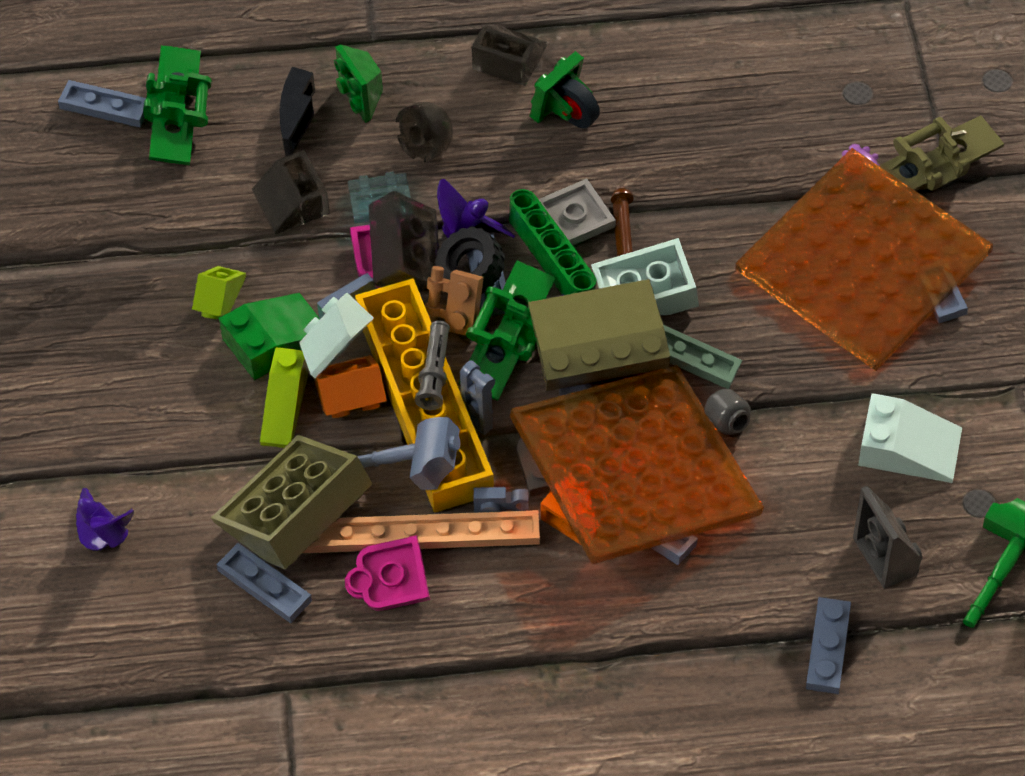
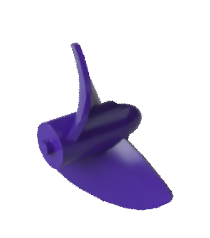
(461, 214)
(97, 525)

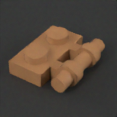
(462, 302)

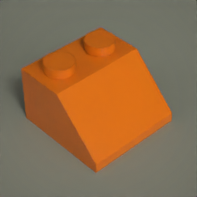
(350, 386)

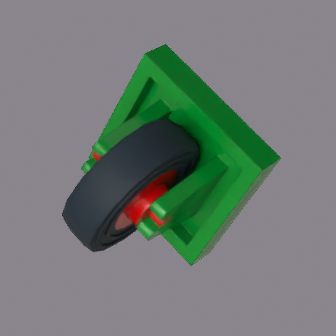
(565, 94)

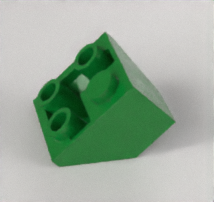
(359, 80)

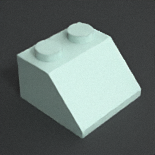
(333, 332)

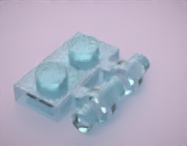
(366, 196)

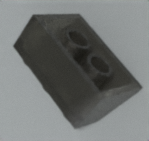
(402, 240)

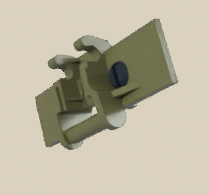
(946, 161)

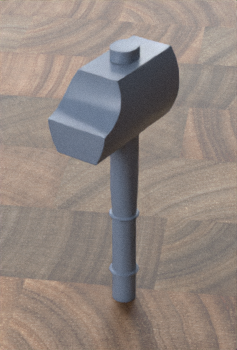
(431, 454)

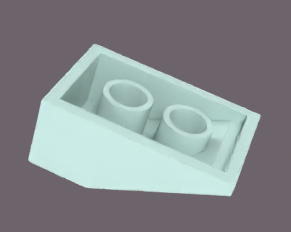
(663, 266)
(909, 440)

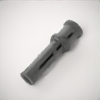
(433, 377)

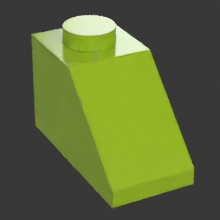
(217, 291)

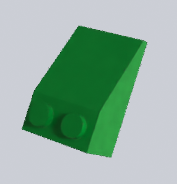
(263, 325)

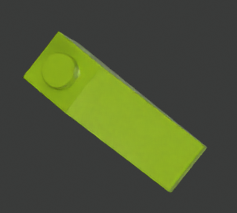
(283, 397)

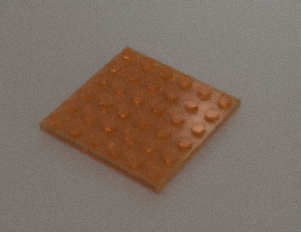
(864, 258)
(635, 463)

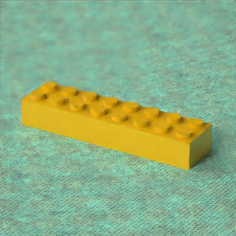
(399, 346)

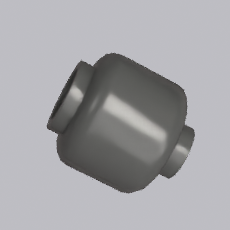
(728, 411)

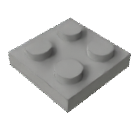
(579, 211)

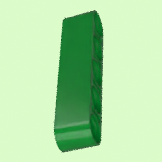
(549, 244)

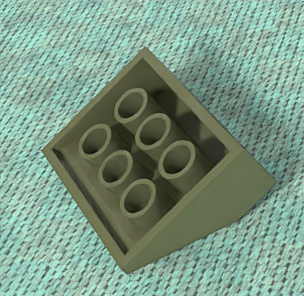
(599, 335)
(293, 500)

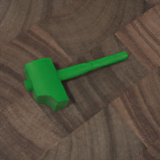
(1009, 523)

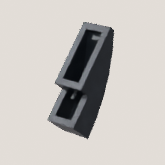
(296, 107)

